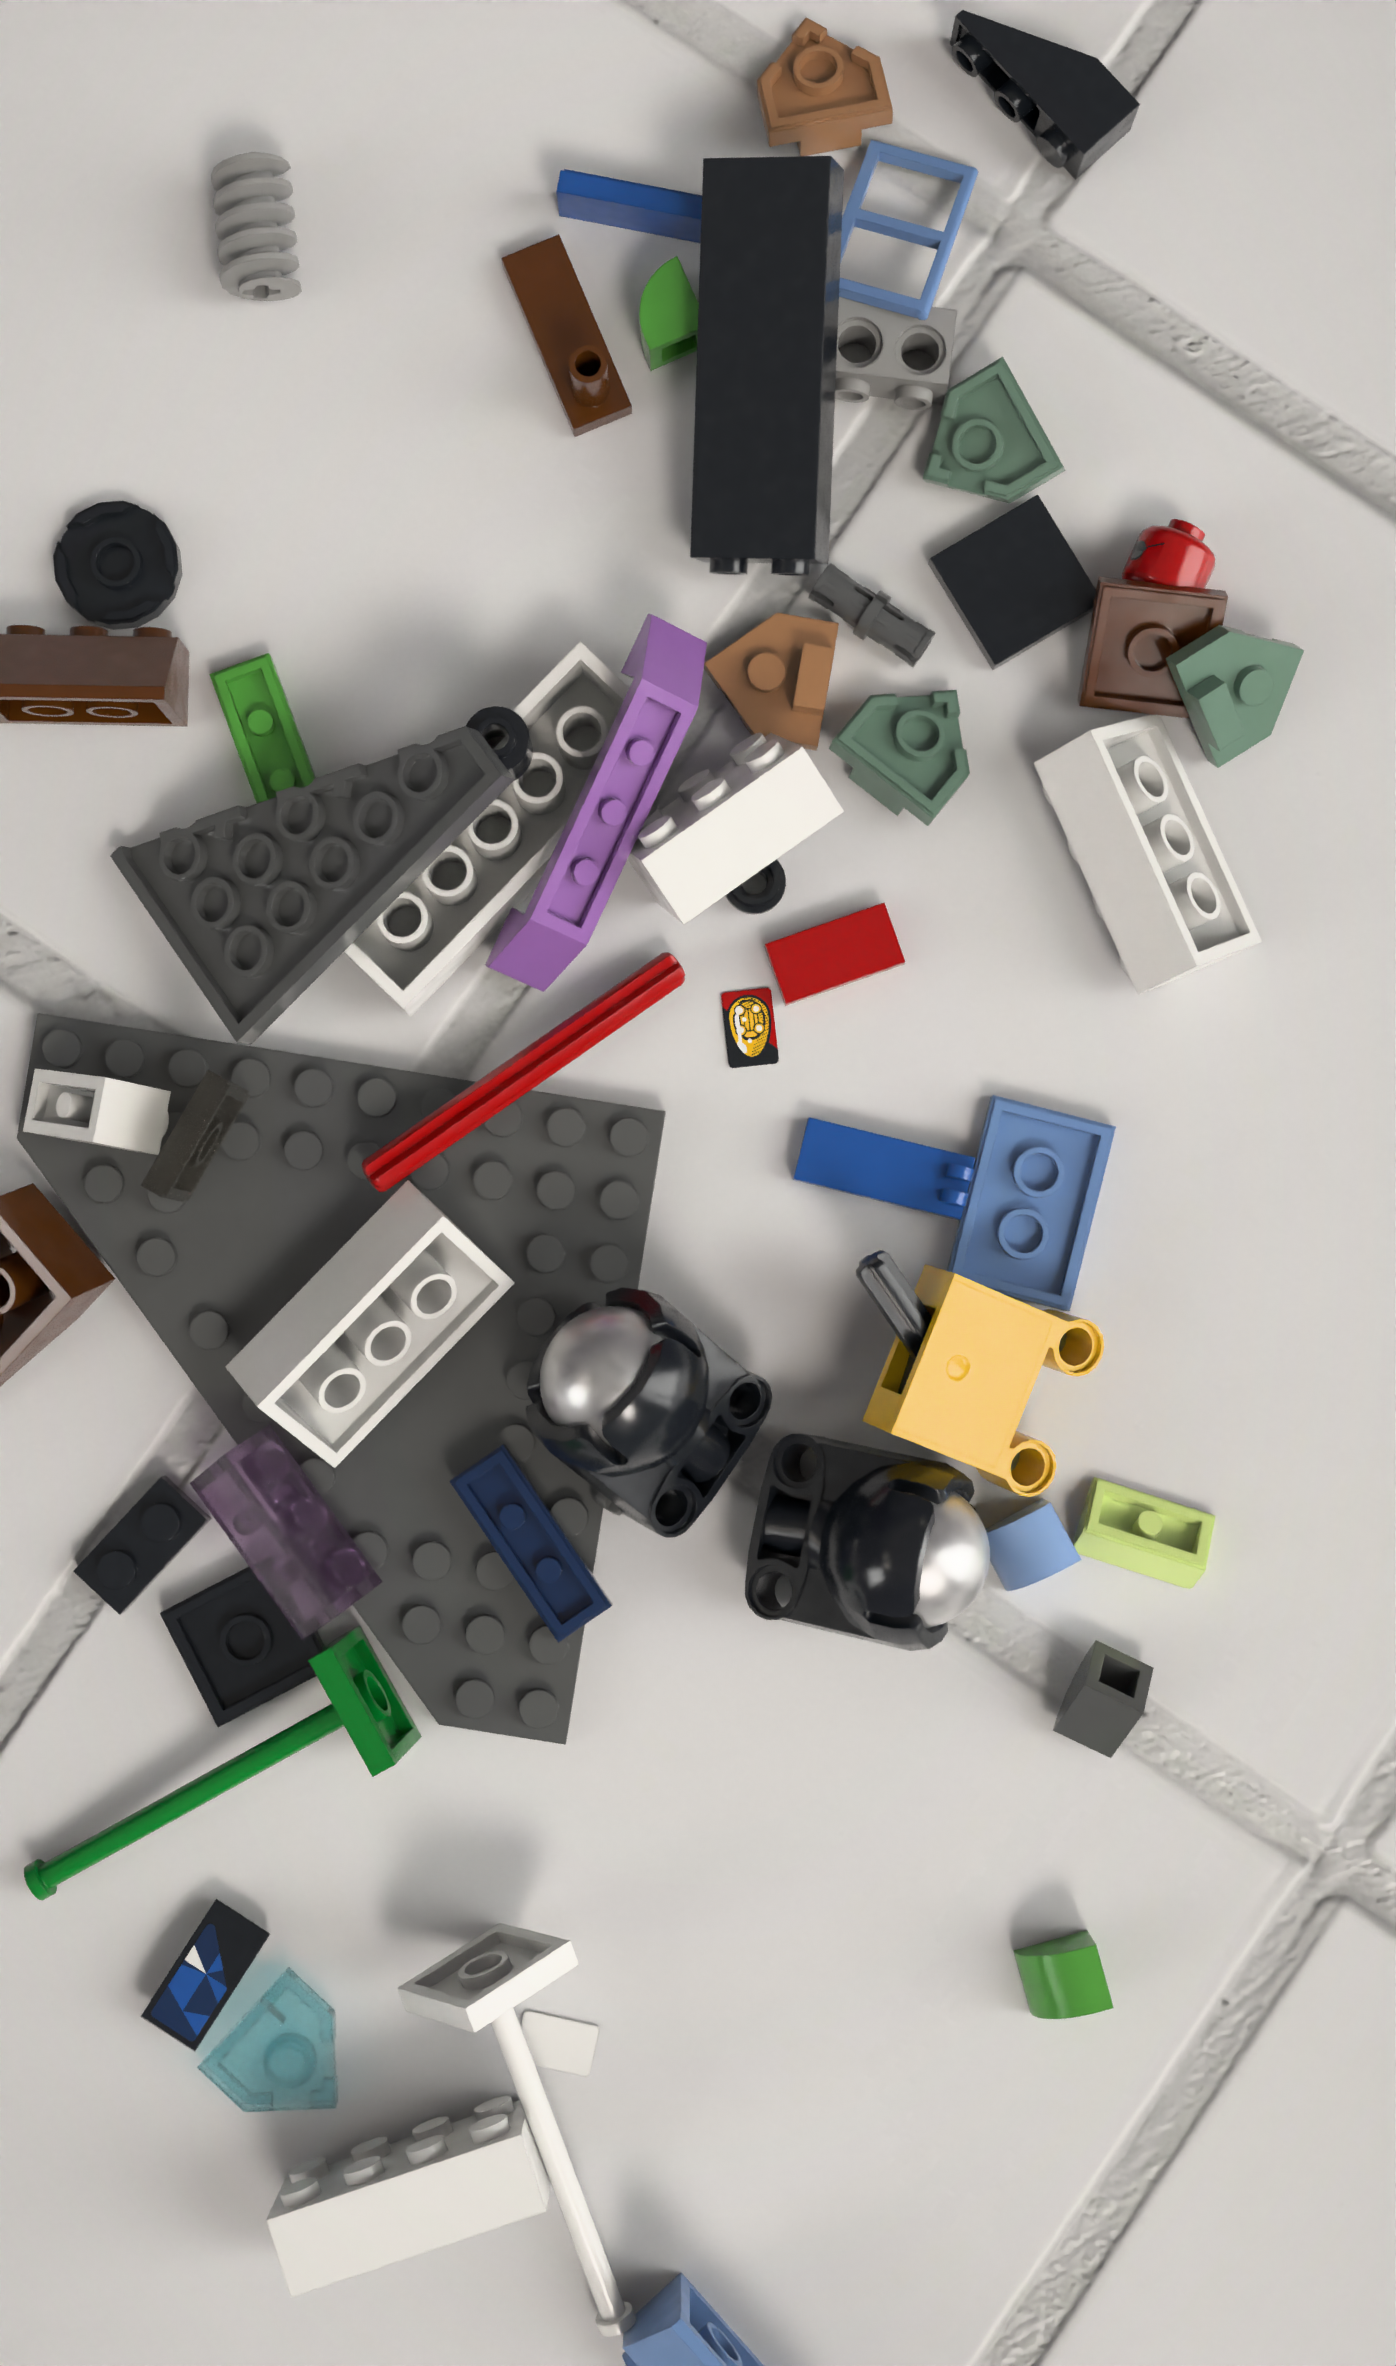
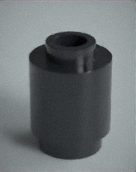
(504, 722)

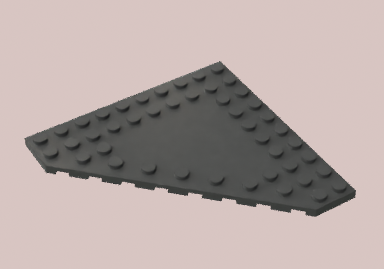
(542, 1188)

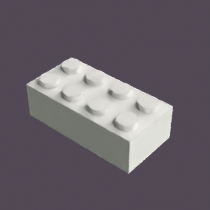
(407, 2196)

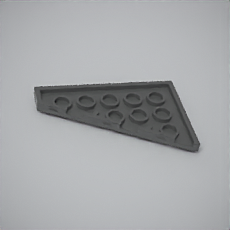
(287, 884)

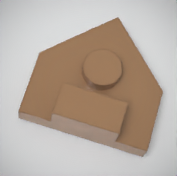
(822, 93)
(779, 676)

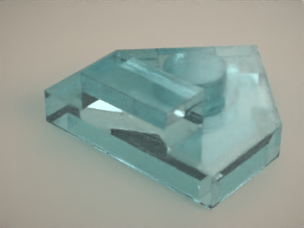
(279, 2052)

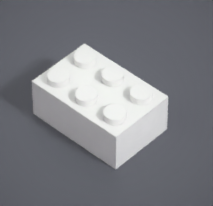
(731, 824)

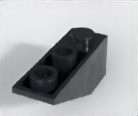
(1053, 90)

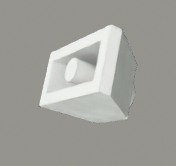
(97, 1111)

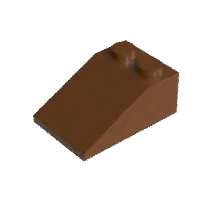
(44, 1277)

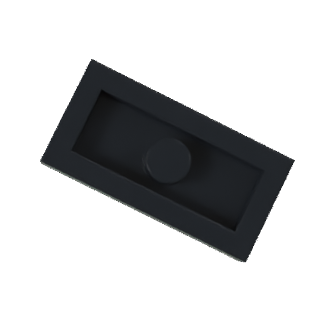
(142, 1544)

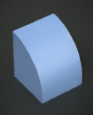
(1030, 1546)

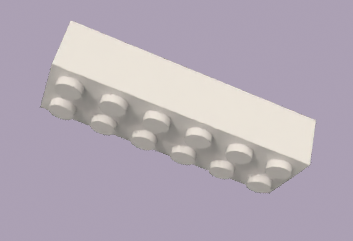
(505, 848)

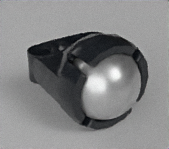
(644, 1407)
(868, 1542)

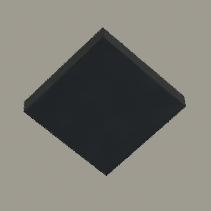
(1014, 582)
(239, 1645)

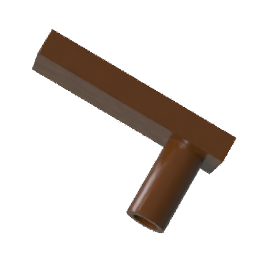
(566, 335)

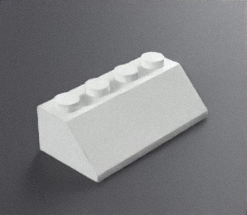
(1146, 851)
(369, 1325)

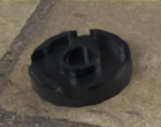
(118, 565)

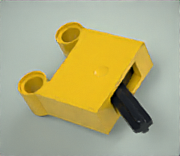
(968, 1368)

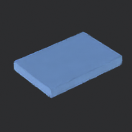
(1031, 1202)

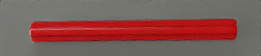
(523, 1072)

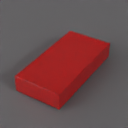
(834, 954)

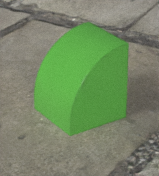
(668, 316)
(1064, 1977)

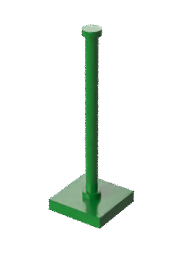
(361, 1702)

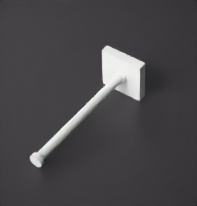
(482, 1987)

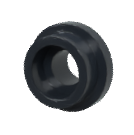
(767, 899)

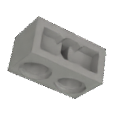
(888, 338)

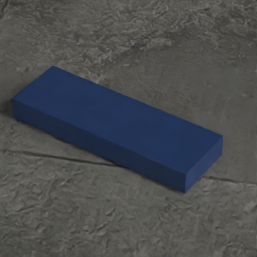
(531, 1543)

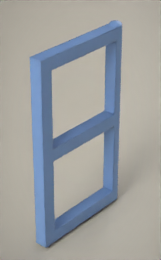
(903, 230)

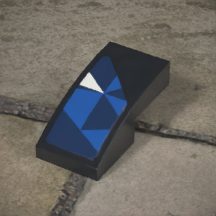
(205, 1975)

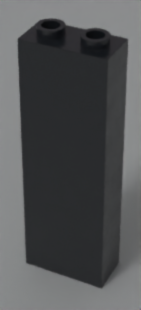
(766, 362)

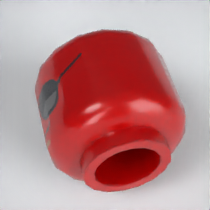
(1171, 556)

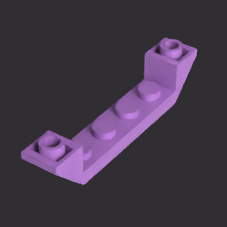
(610, 808)

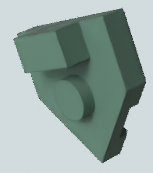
(991, 439)
(1233, 688)
(906, 751)

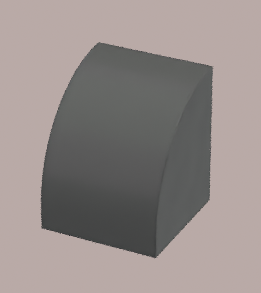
(1104, 1699)

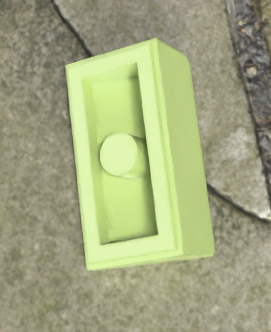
(1144, 1533)

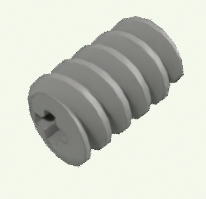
(249, 227)

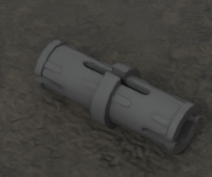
(871, 615)

